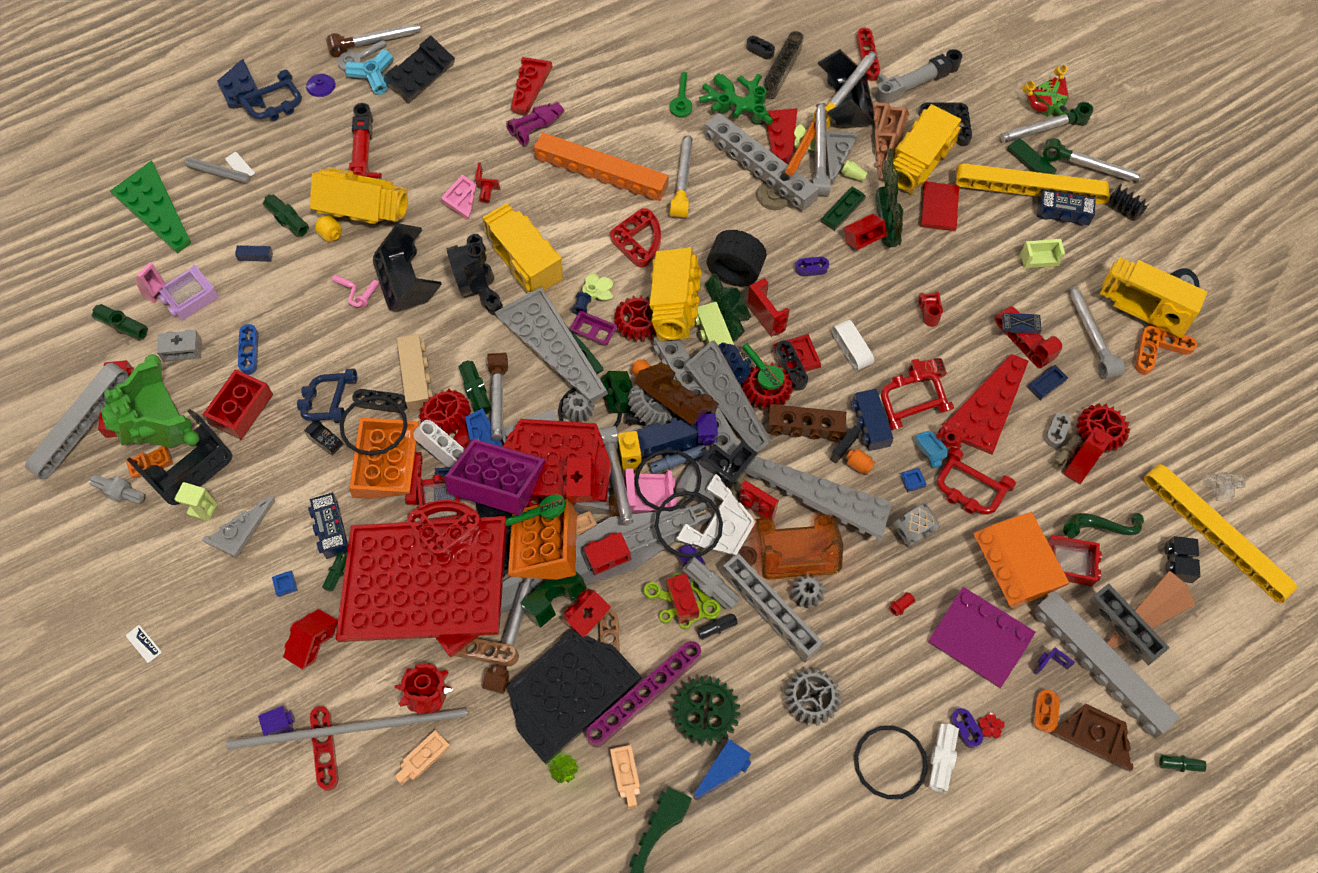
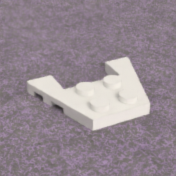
(736, 523)

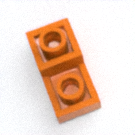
(157, 457)

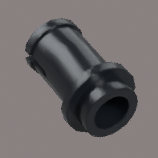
(630, 419)

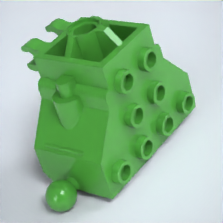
(144, 411)

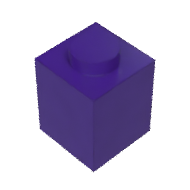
(707, 429)
(277, 721)

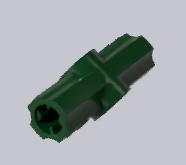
(285, 215)
(119, 322)
(474, 386)

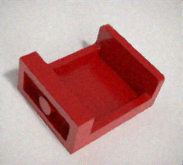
(758, 303)

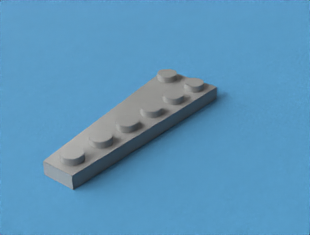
(719, 382)

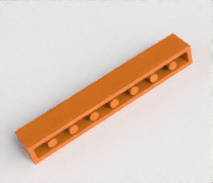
(601, 166)

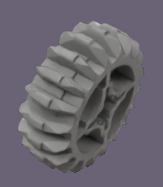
(648, 408)
(827, 687)

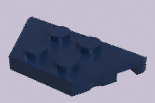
(239, 77)

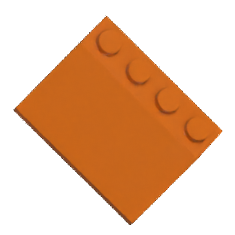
(383, 473)
(544, 546)
(1021, 559)

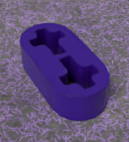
(812, 266)
(970, 724)

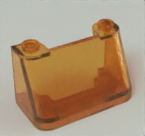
(799, 550)

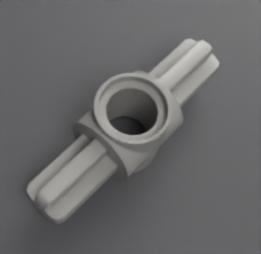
(117, 489)

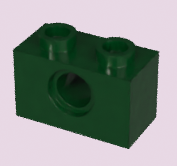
(618, 388)

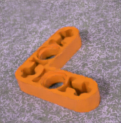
(1159, 341)

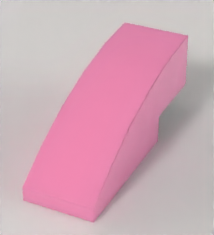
(149, 283)

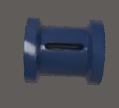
(581, 302)

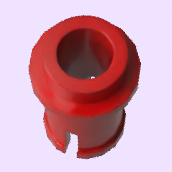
(897, 607)

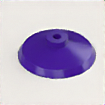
(320, 85)

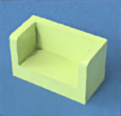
(1042, 253)
(198, 499)

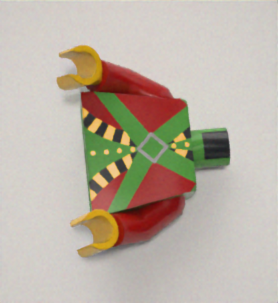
(1049, 96)

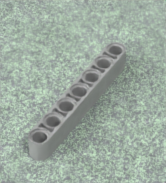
(74, 422)

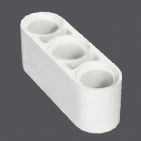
(852, 345)
(431, 439)

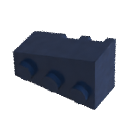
(675, 435)

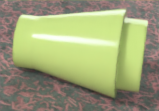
(853, 171)

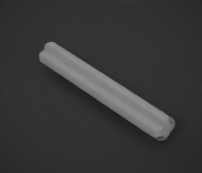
(217, 170)

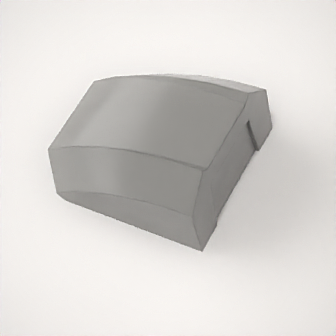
(689, 482)

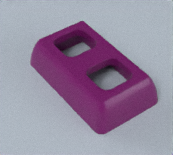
(597, 324)

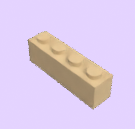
(413, 371)

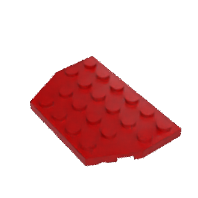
(557, 442)

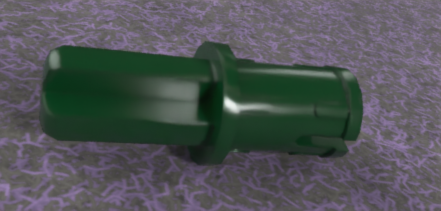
(335, 572)
(1182, 763)

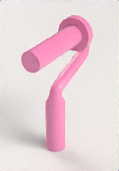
(360, 300)

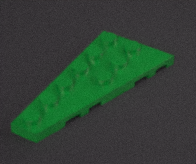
(150, 202)

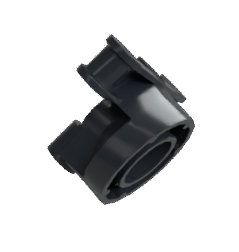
(470, 271)

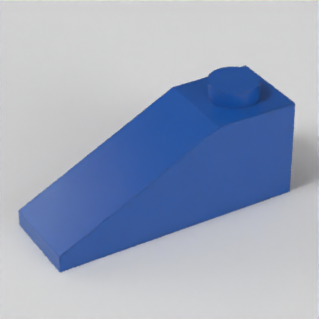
(726, 767)

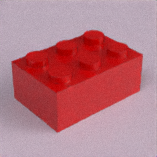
(238, 404)

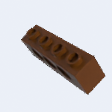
(815, 417)

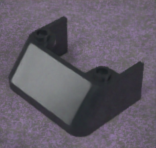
(857, 106)
(396, 273)
(193, 469)

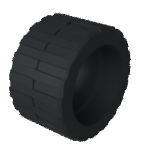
(736, 258)

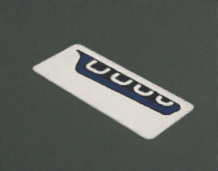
(143, 643)

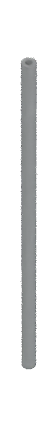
(348, 728)

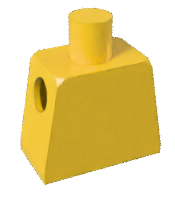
(629, 449)

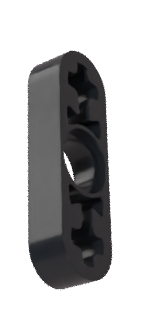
(792, 357)
(382, 407)

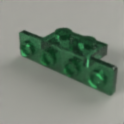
(730, 304)

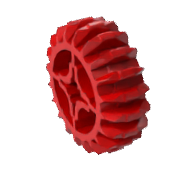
(638, 326)
(764, 399)
(448, 402)
(1109, 422)

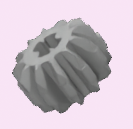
(577, 407)
(808, 598)

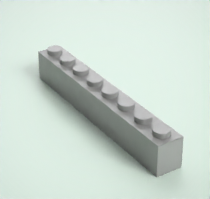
(1106, 665)

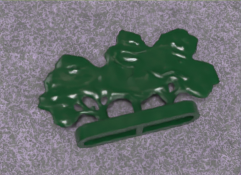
(887, 204)

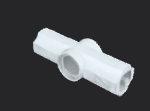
(943, 758)

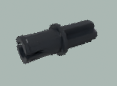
(717, 626)

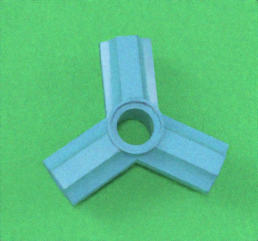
(372, 70)

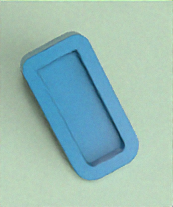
(932, 448)

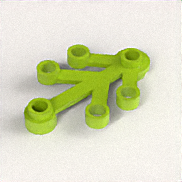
(703, 605)

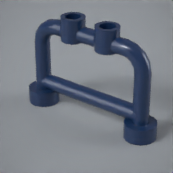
(284, 78)
(310, 391)

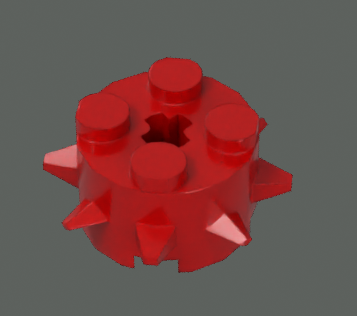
(423, 689)

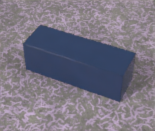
(254, 253)

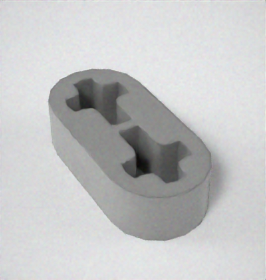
(1053, 428)

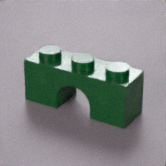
(538, 604)

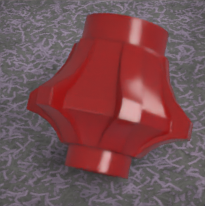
(954, 429)

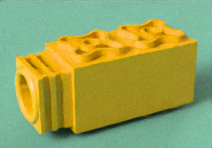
(924, 147)
(357, 196)
(523, 248)
(675, 293)
(1153, 295)

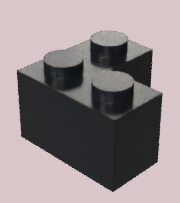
(728, 466)

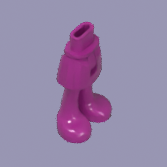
(543, 116)

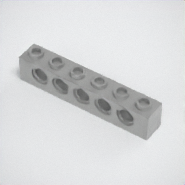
(772, 608)

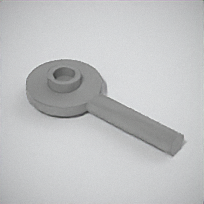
(356, 57)

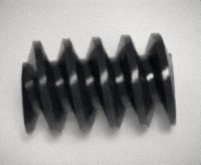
(1128, 202)

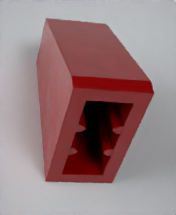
(1087, 455)

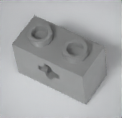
(179, 345)

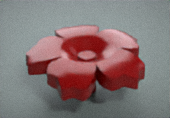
(990, 726)

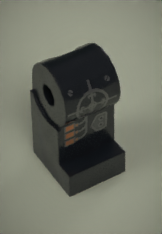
(323, 437)

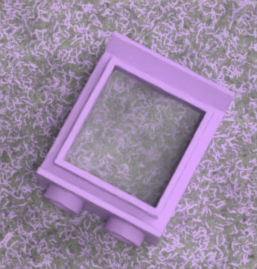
(187, 293)

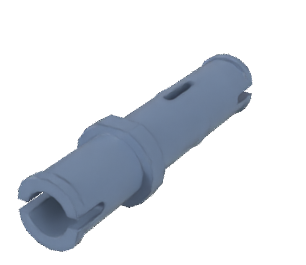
(676, 459)

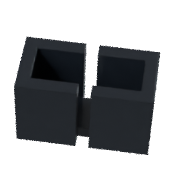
(1180, 556)

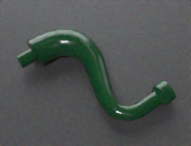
(1082, 520)

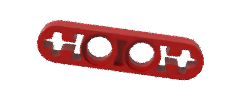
(863, 52)
(321, 748)

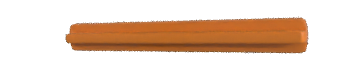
(801, 150)

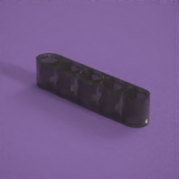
(783, 64)

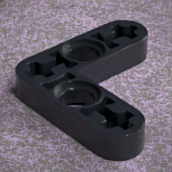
(953, 108)

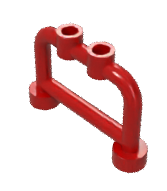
(914, 376)
(971, 505)

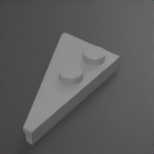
(837, 149)
(235, 534)

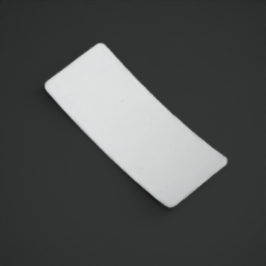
(239, 164)

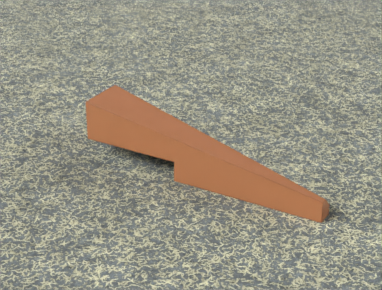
(888, 130)
(1164, 601)

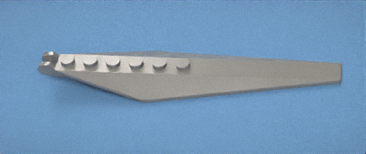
(639, 537)

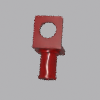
(485, 184)

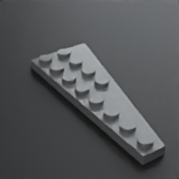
(544, 331)
(830, 498)

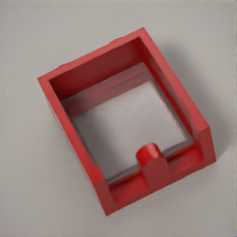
(434, 490)
(1077, 559)

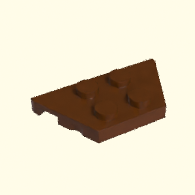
(1098, 735)

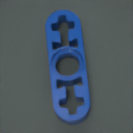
(244, 342)

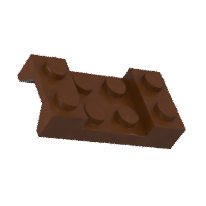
(659, 383)

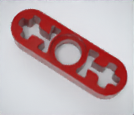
(412, 498)

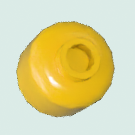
(328, 228)

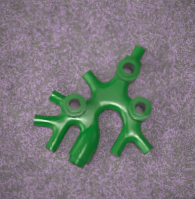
(752, 102)

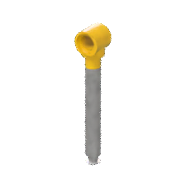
(848, 86)
(680, 202)

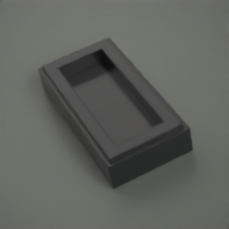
(845, 444)

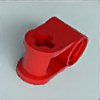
(931, 308)

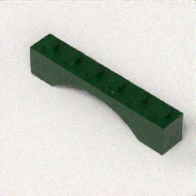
(669, 814)

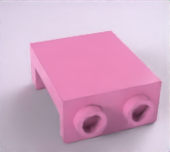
(653, 487)

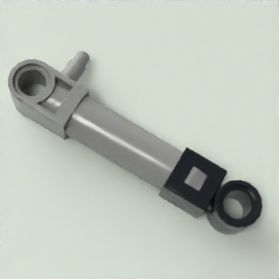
(936, 69)

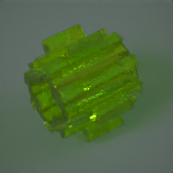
(563, 769)

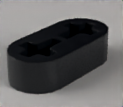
(760, 47)

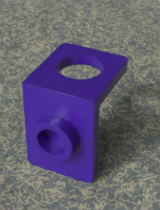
(1054, 653)

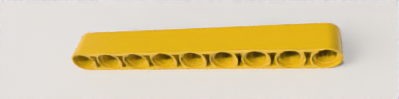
(1028, 182)
(1220, 533)

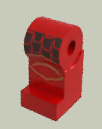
(935, 365)

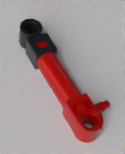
(362, 135)

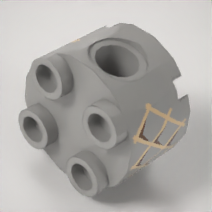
(916, 525)

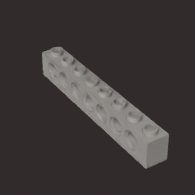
(760, 161)
(679, 359)

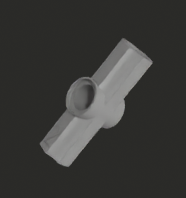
(711, 583)

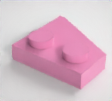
(460, 196)

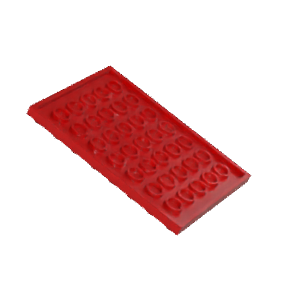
(406, 592)

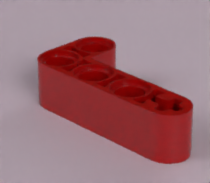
(1034, 346)

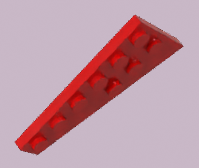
(989, 406)

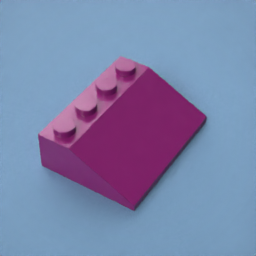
(494, 476)
(981, 637)

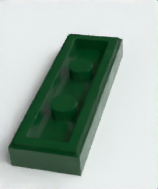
(1030, 157)
(843, 208)

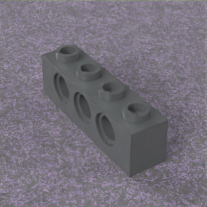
(1128, 624)

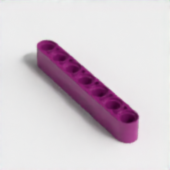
(639, 702)

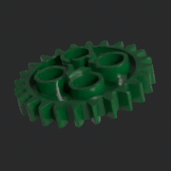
(724, 713)

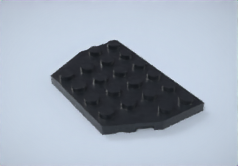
(568, 691)

